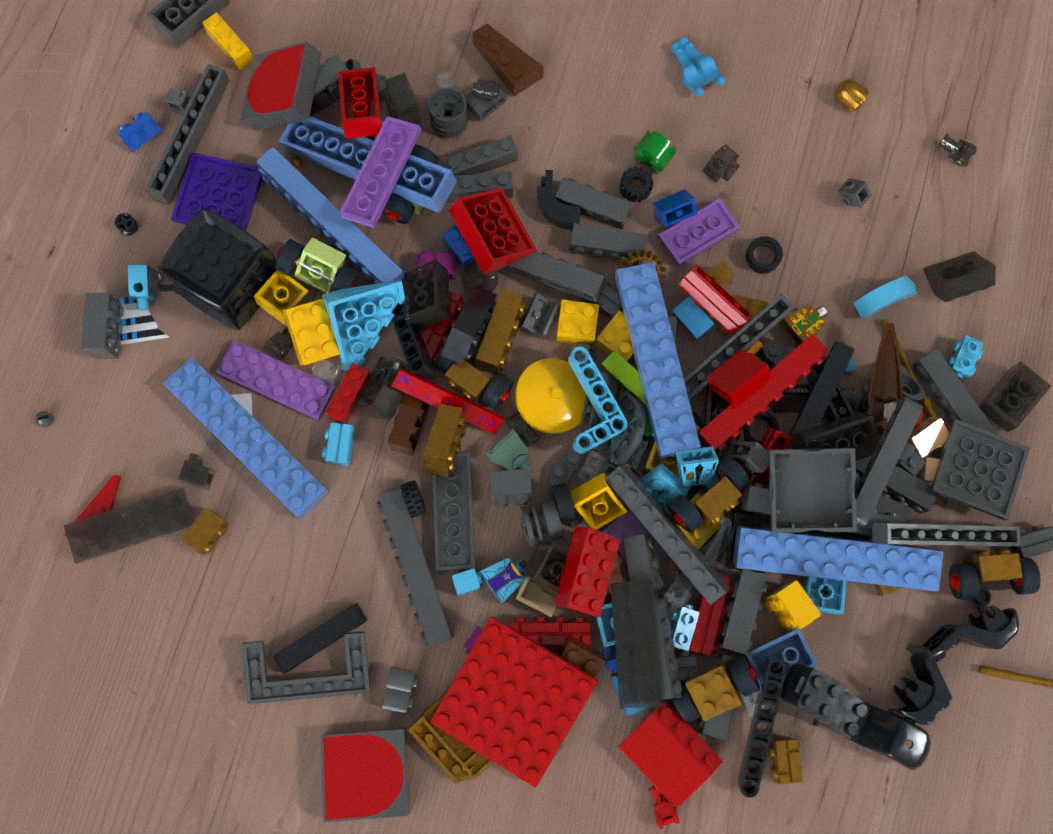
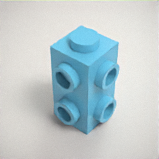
(965, 356)
(683, 626)

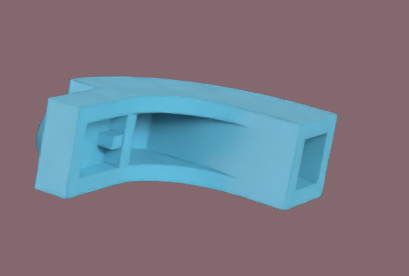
(885, 296)

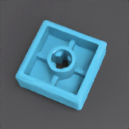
(663, 485)
(832, 602)

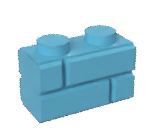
(339, 444)

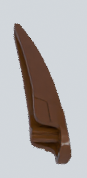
(886, 381)

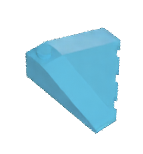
(359, 316)

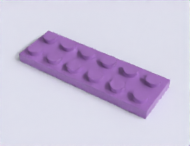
(380, 171)
(276, 380)

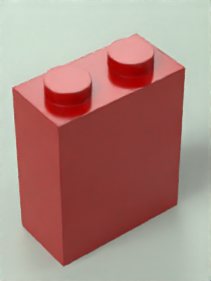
(739, 377)

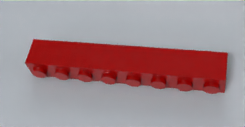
(783, 376)

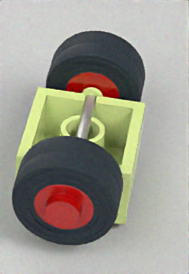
(400, 209)
(316, 265)

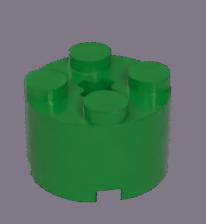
(654, 151)

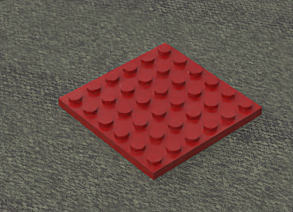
(514, 701)

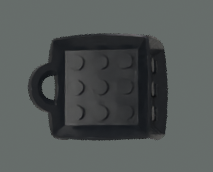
(216, 268)

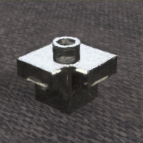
(722, 164)
(195, 473)

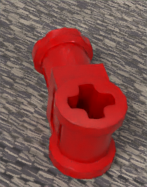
(663, 809)

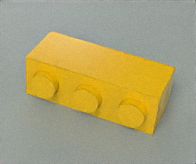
(228, 41)

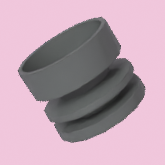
(448, 112)
(541, 522)

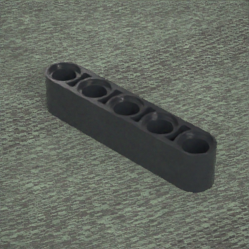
(412, 344)
(320, 638)

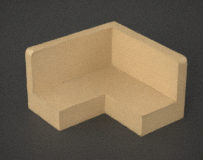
(536, 599)

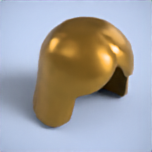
(850, 95)

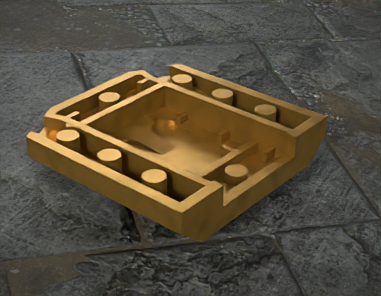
(450, 754)

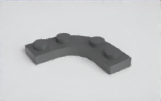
(632, 435)
(563, 471)

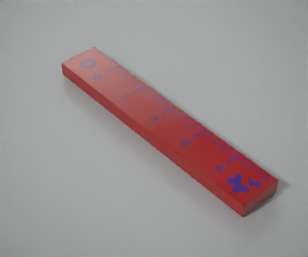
(434, 395)

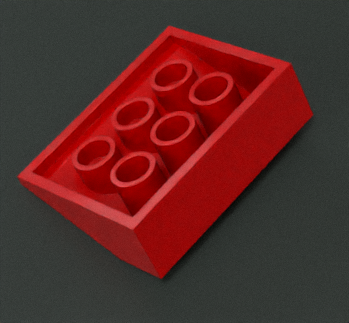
(491, 229)
(670, 754)

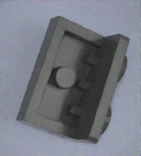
(539, 316)

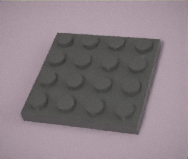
(980, 469)

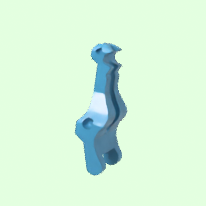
(696, 67)

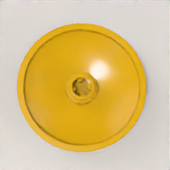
(550, 396)

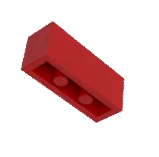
(348, 393)

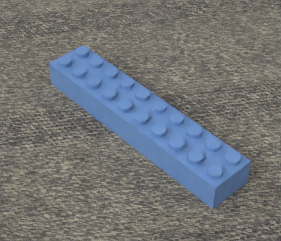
(327, 147)
(326, 219)
(656, 360)
(246, 438)
(837, 558)

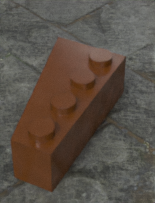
(507, 60)
(408, 424)

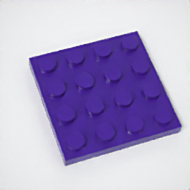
(220, 187)

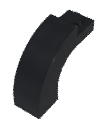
(554, 211)

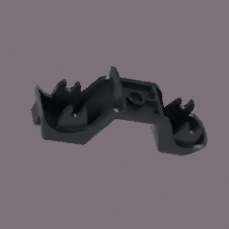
(929, 692)
(854, 718)

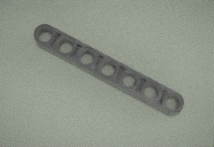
(885, 457)

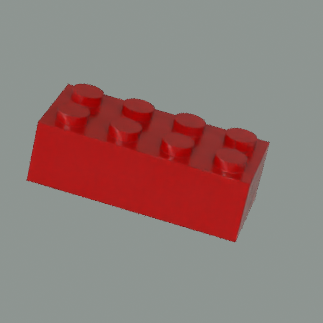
(360, 103)
(587, 571)

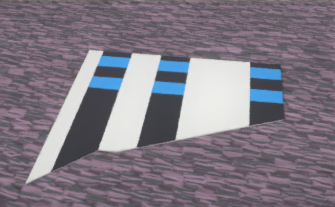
(137, 324)

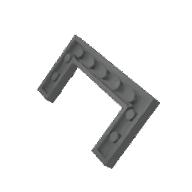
(262, 690)

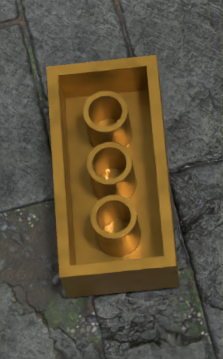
(500, 331)

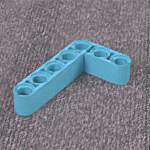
(597, 401)

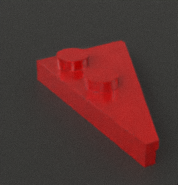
(103, 500)

